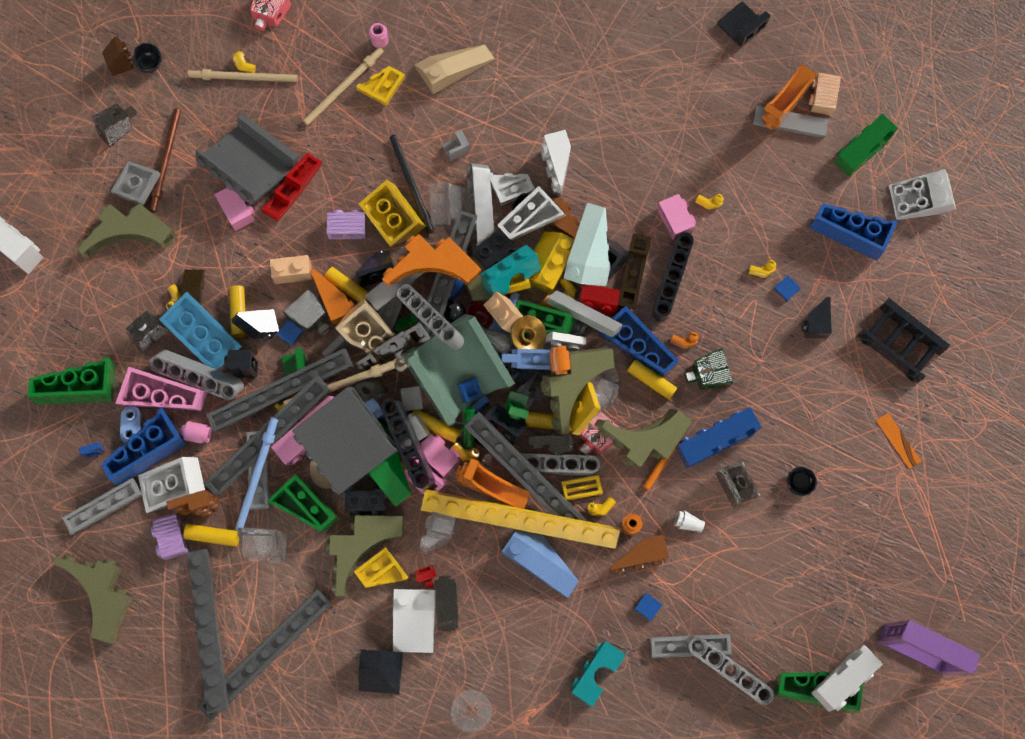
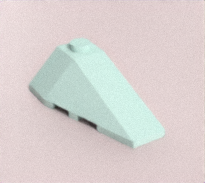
(589, 253)

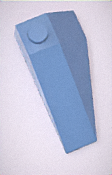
(540, 559)

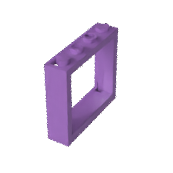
(928, 648)

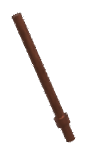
(157, 192)

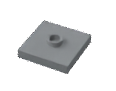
(135, 183)

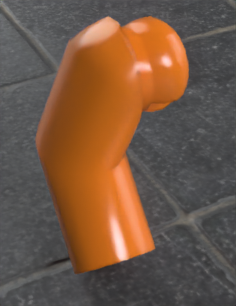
(686, 342)

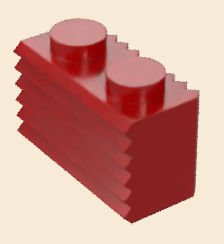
(600, 299)

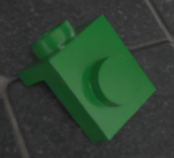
(403, 323)
(516, 405)

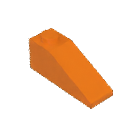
(333, 298)

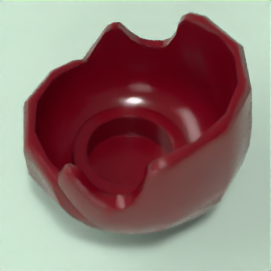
(481, 314)

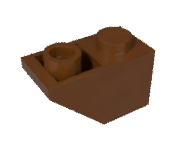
(117, 56)

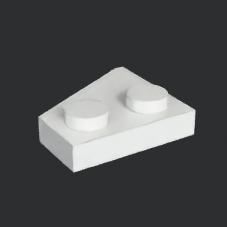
(510, 186)
(571, 342)

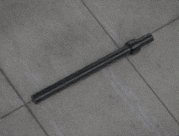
(423, 213)

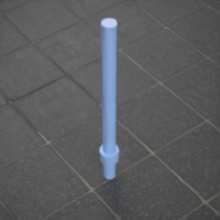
(268, 438)

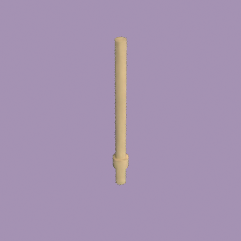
(368, 62)
(207, 74)
(375, 371)

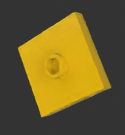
(584, 409)

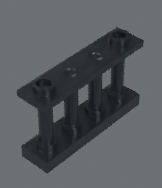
(920, 333)

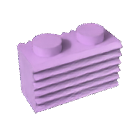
(346, 225)
(169, 537)

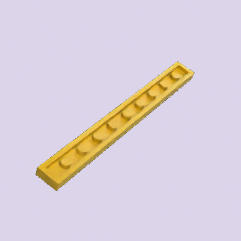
(520, 519)

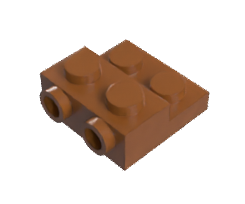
(200, 503)

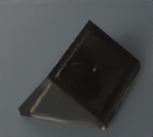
(737, 484)

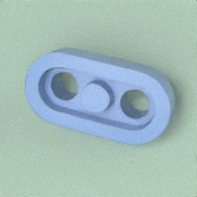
(130, 424)

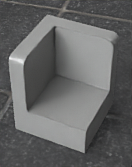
(457, 147)
(412, 399)

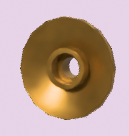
(534, 329)

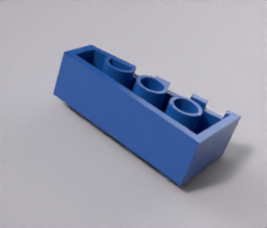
(854, 230)
(641, 343)
(718, 438)
(144, 449)

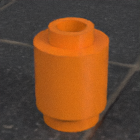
(559, 360)
(627, 529)

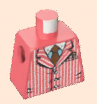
(269, 12)
(593, 439)

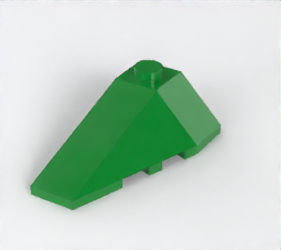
(391, 477)

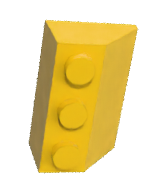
(391, 214)
(553, 255)

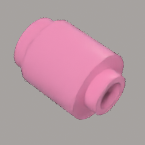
(378, 35)
(196, 432)

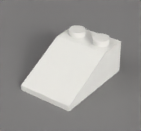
(170, 482)
(413, 620)

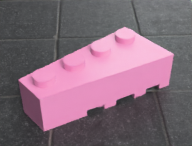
(152, 391)
(287, 448)

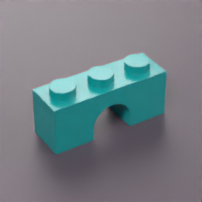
(498, 277)
(585, 687)

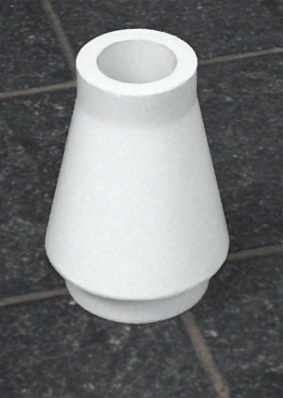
(686, 521)

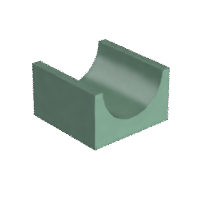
(441, 368)

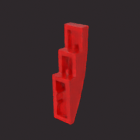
(295, 183)

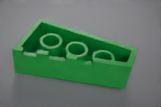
(75, 385)
(799, 686)

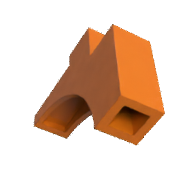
(788, 98)
(422, 257)
(490, 486)

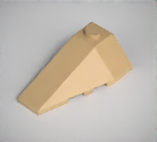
(447, 68)
(366, 329)

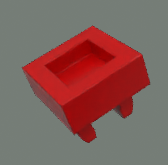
(426, 574)

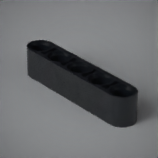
(673, 268)
(400, 438)

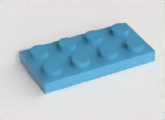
(199, 331)

